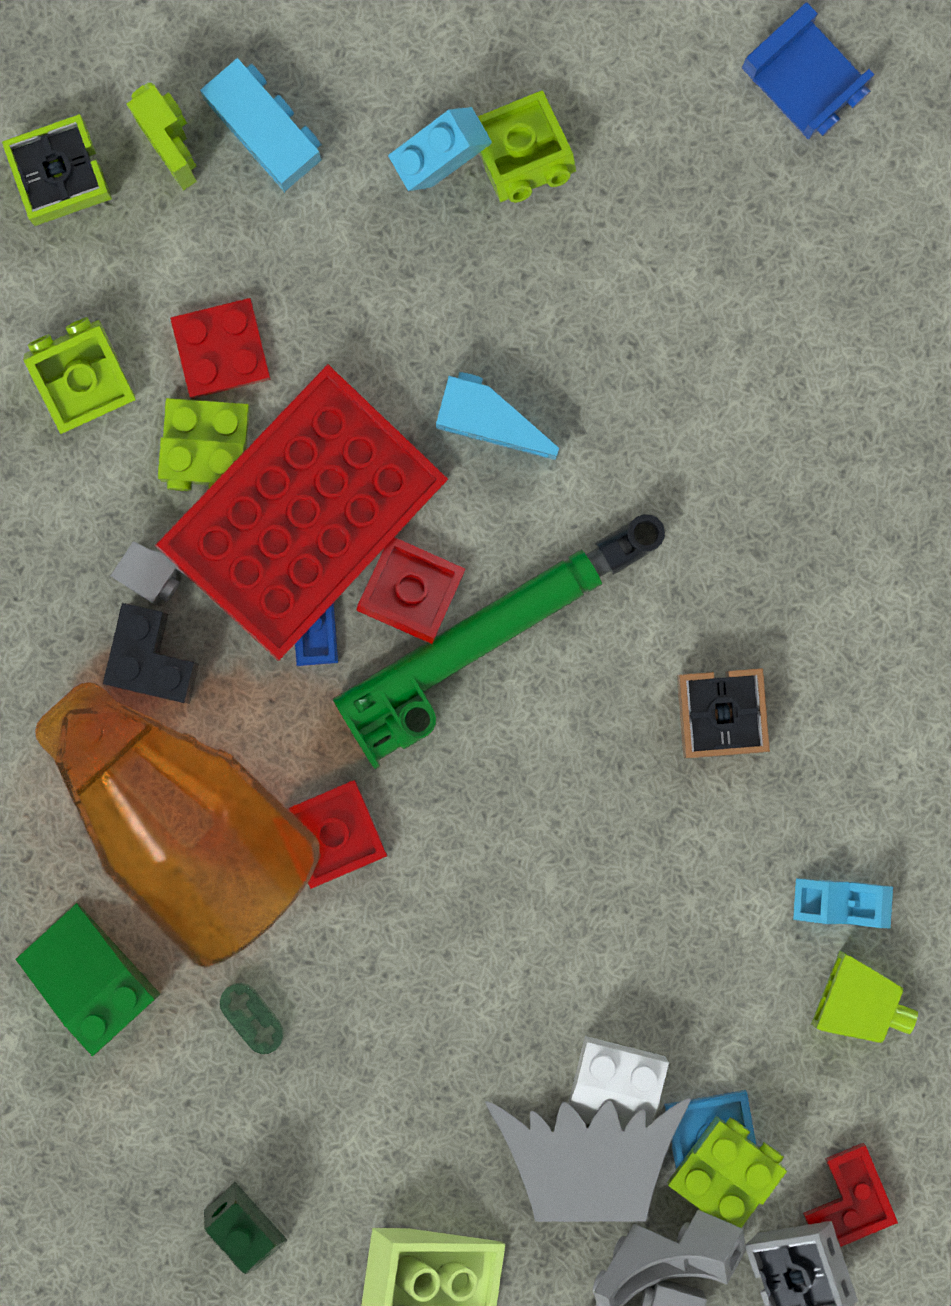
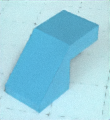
(843, 903)

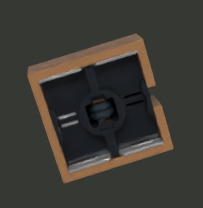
(723, 713)

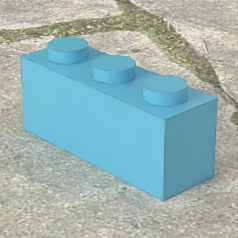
(262, 123)

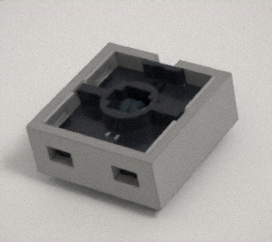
(801, 1267)

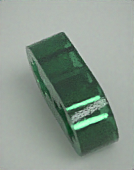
(244, 1025)

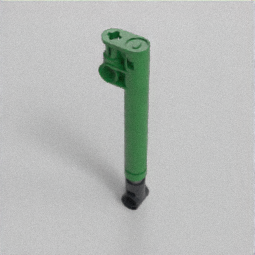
(383, 700)

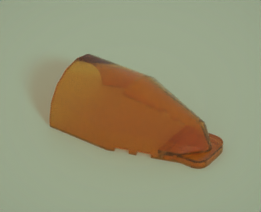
(178, 824)

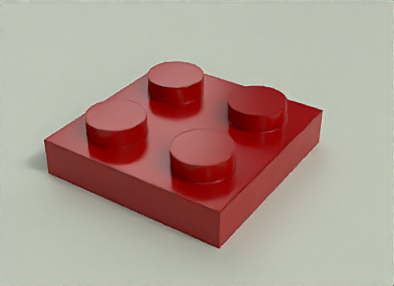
(220, 348)
(410, 589)
(343, 831)

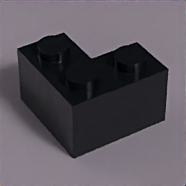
(136, 660)

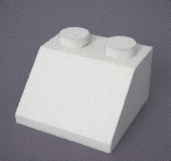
(619, 1075)

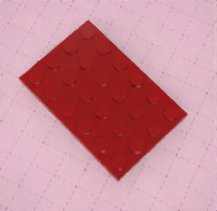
(302, 512)

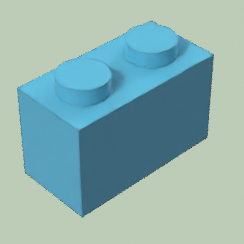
(440, 148)

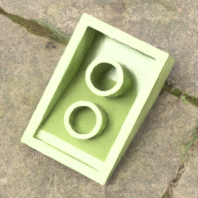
(431, 1269)

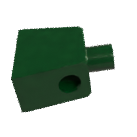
(241, 1229)

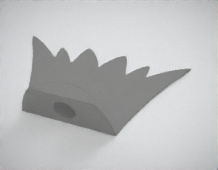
(589, 1171)

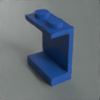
(806, 74)

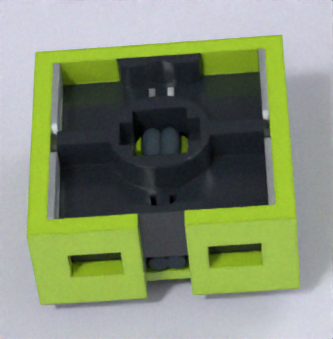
(56, 170)

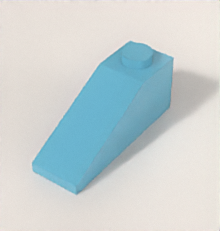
(484, 415)

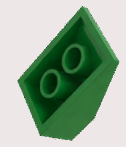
(86, 979)

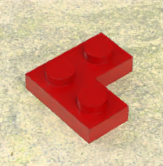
(862, 1202)

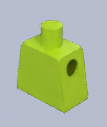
(861, 1003)

